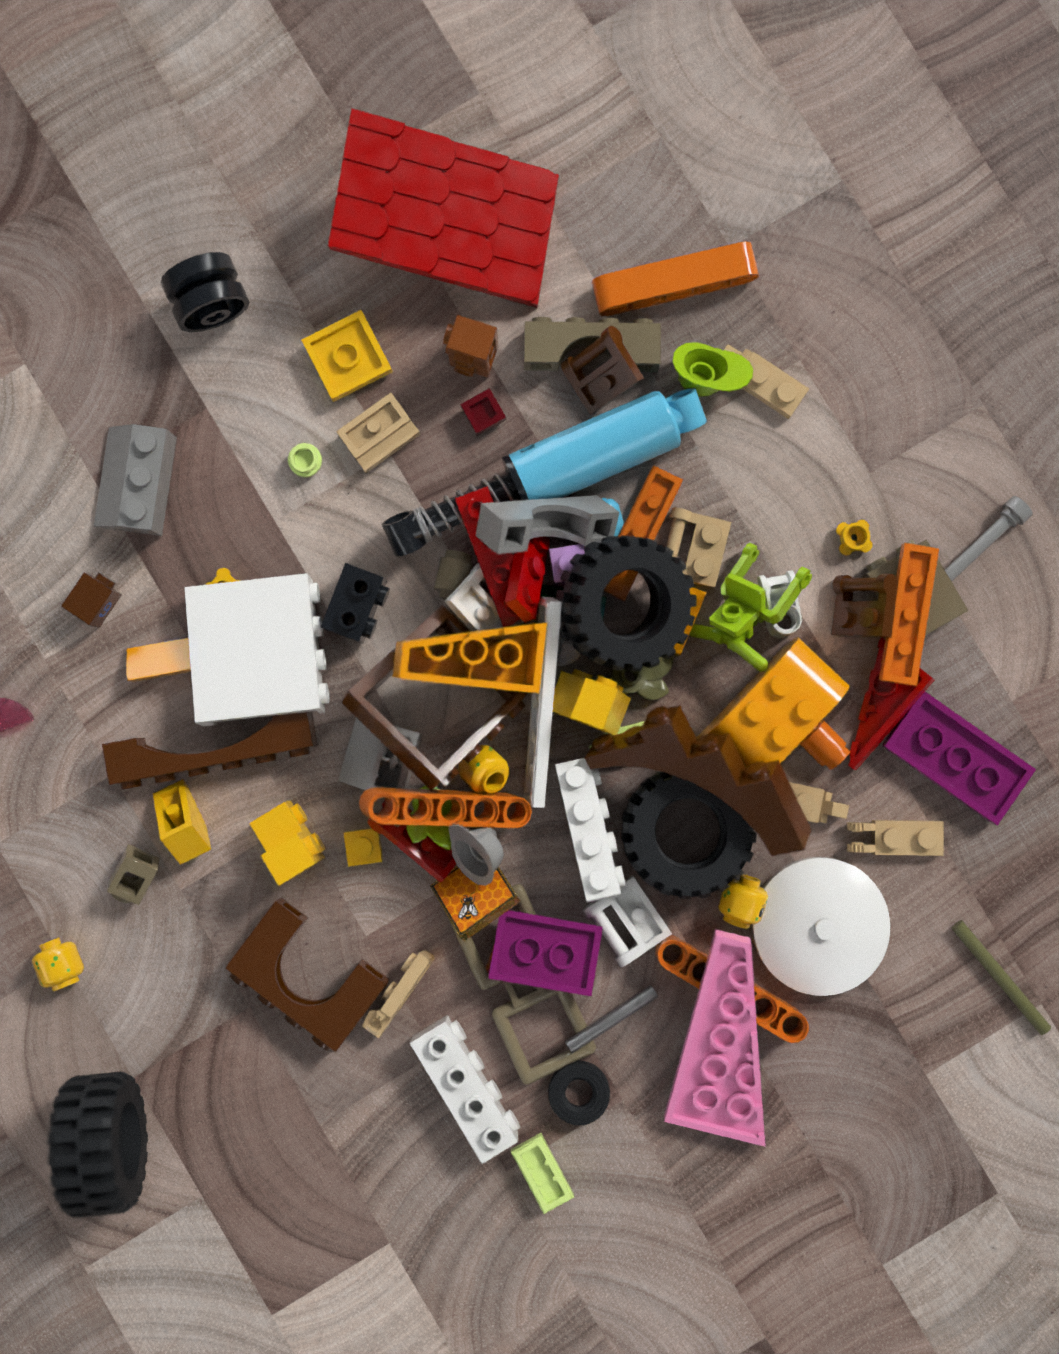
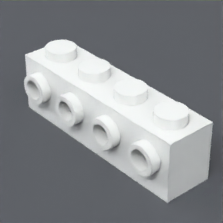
(588, 831)
(465, 1089)

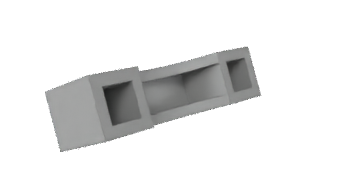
(511, 524)

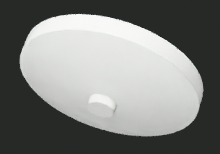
(822, 926)

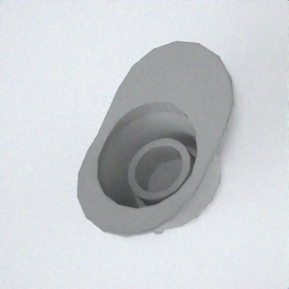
(476, 852)

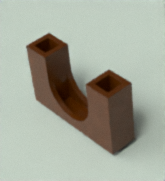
(259, 967)

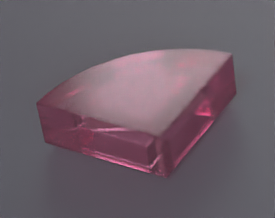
(13, 714)

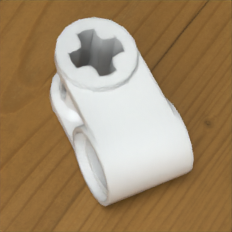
(772, 597)

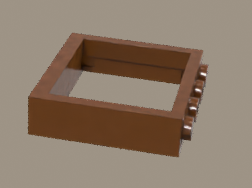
(441, 623)

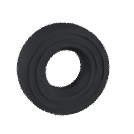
(585, 1113)

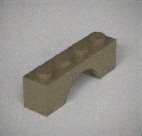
(550, 342)

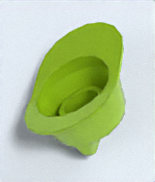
(710, 369)

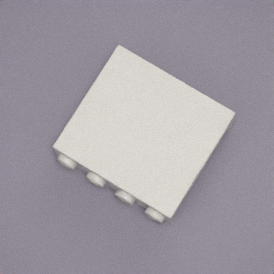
(255, 648)

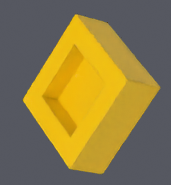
(363, 847)

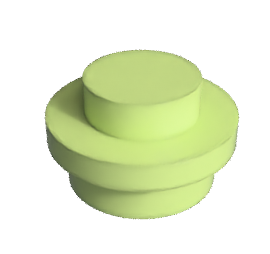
(305, 460)

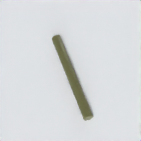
(1001, 977)

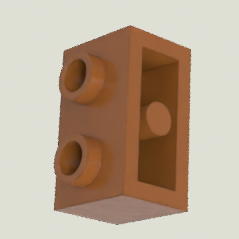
(471, 346)

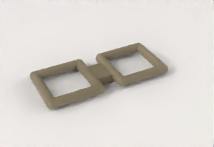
(522, 998)

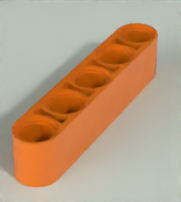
(675, 278)
(430, 806)
(777, 1008)

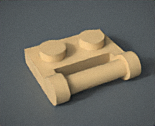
(705, 546)

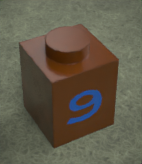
(92, 599)

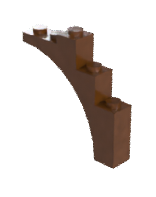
(714, 763)

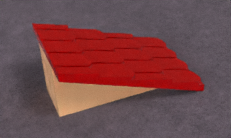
(443, 209)

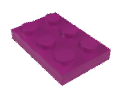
(545, 952)

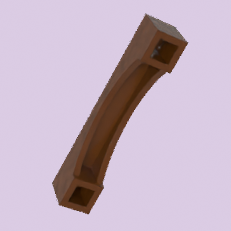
(133, 760)

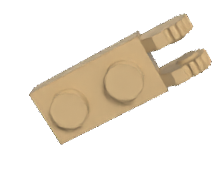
(900, 837)

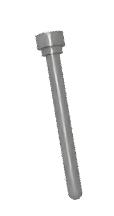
(1014, 512)

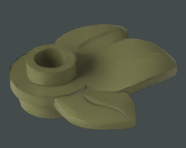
(647, 681)

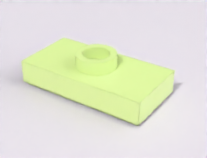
(542, 1173)

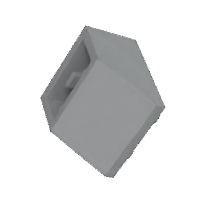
(371, 763)

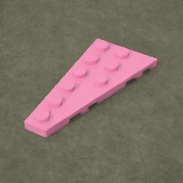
(719, 1063)

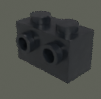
(349, 602)

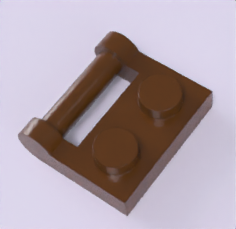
(607, 380)
(864, 617)

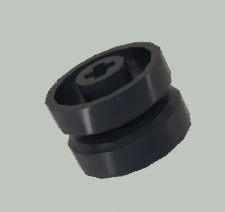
(204, 292)

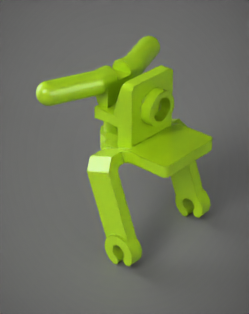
(746, 607)

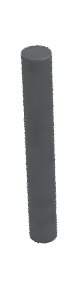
(611, 1019)

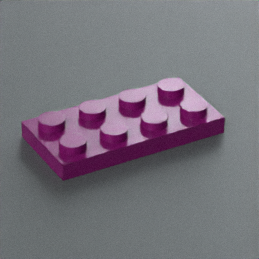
(959, 758)

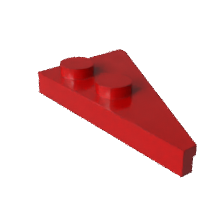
(882, 709)

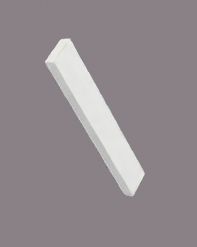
(542, 707)

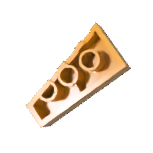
(482, 658)

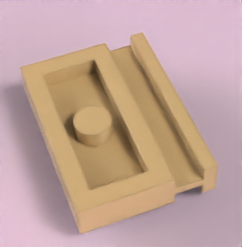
(378, 432)

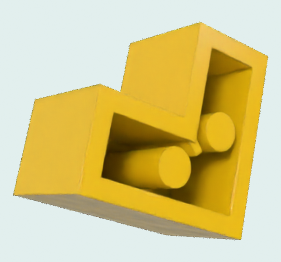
(590, 701)
(287, 841)

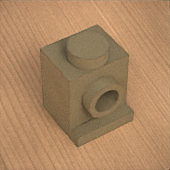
(139, 863)

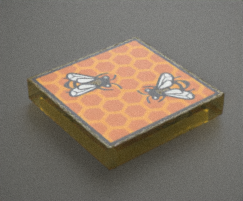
(474, 905)

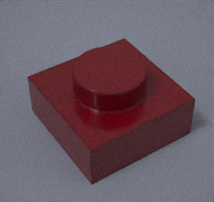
(483, 412)

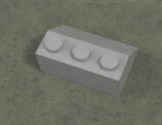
(135, 479)

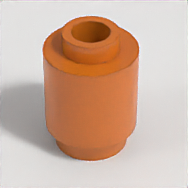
(825, 745)

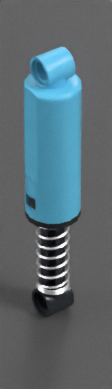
(565, 462)

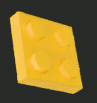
(347, 355)

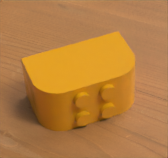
(780, 705)

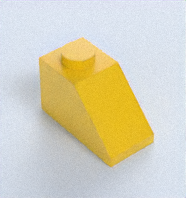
(180, 822)

